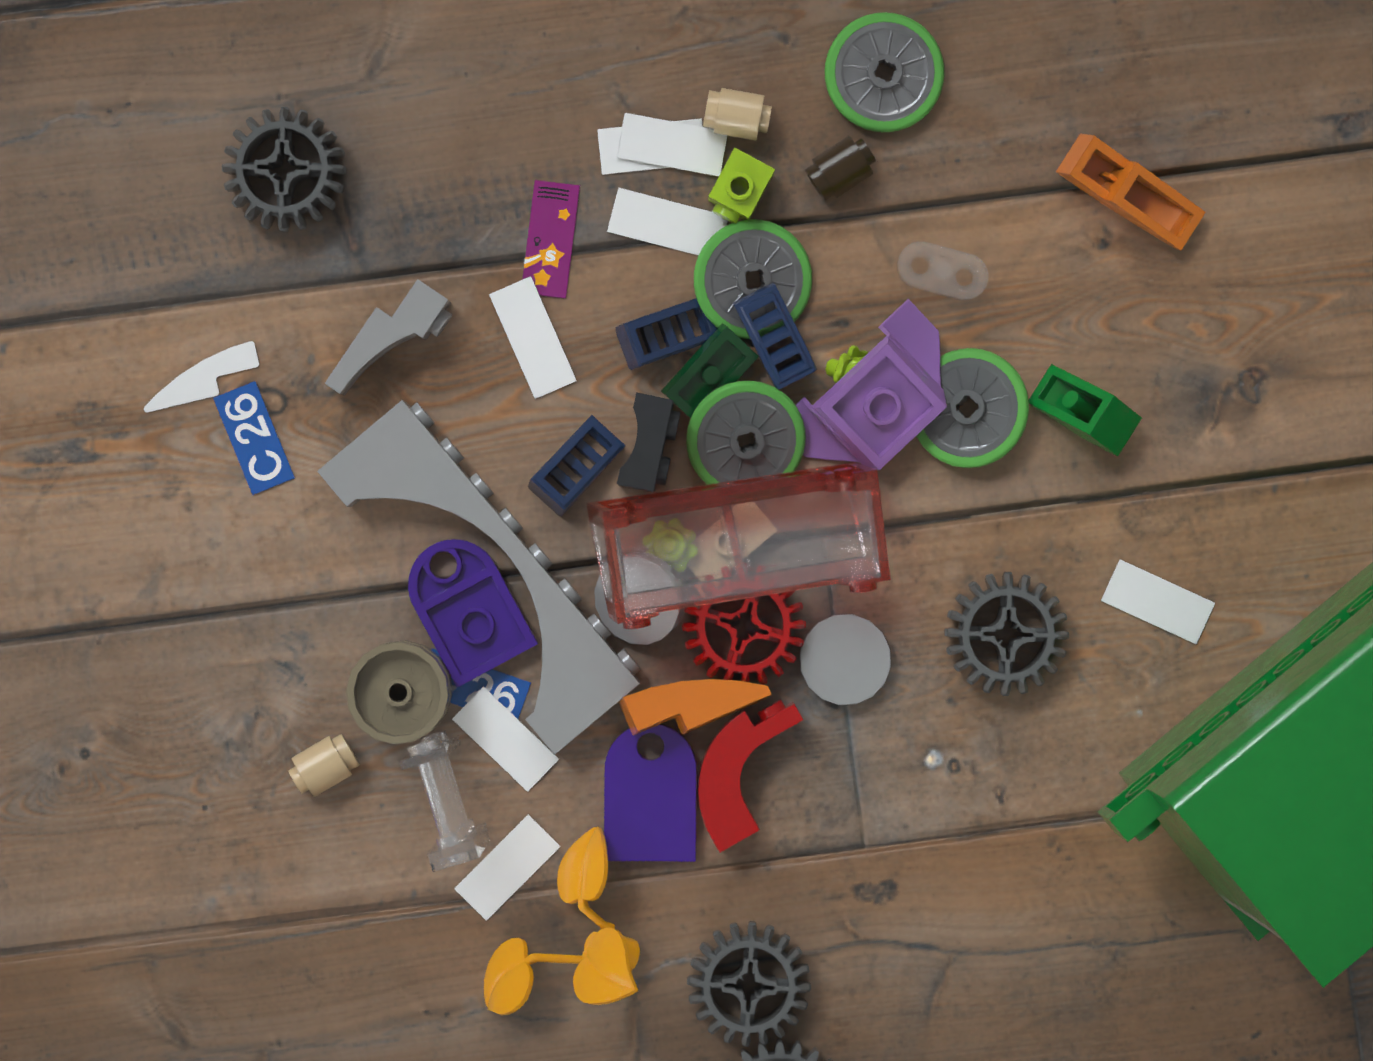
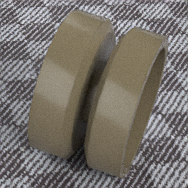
(372, 685)

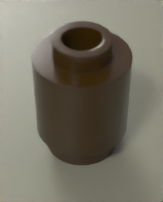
(841, 167)

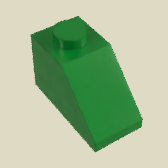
(1085, 409)

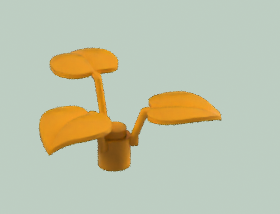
(607, 956)

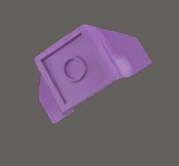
(881, 398)

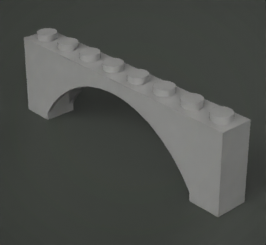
(407, 462)

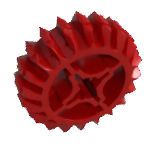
(732, 664)

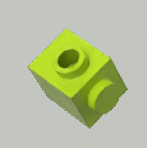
(740, 186)

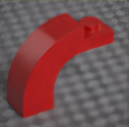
(719, 789)

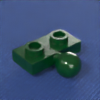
(715, 364)

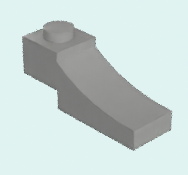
(418, 315)

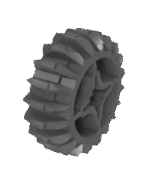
(283, 146)
(1006, 612)
(770, 986)

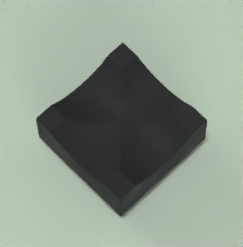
(654, 425)

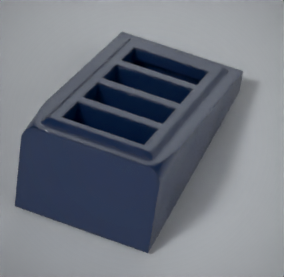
(632, 347)
(792, 371)
(548, 493)

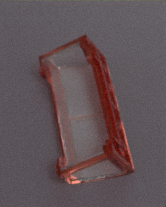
(739, 540)

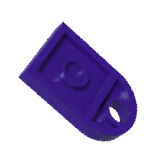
(470, 613)
(650, 800)

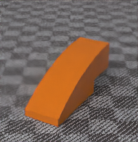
(1130, 191)
(690, 703)

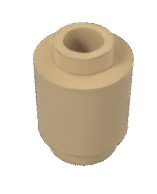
(737, 113)
(323, 765)

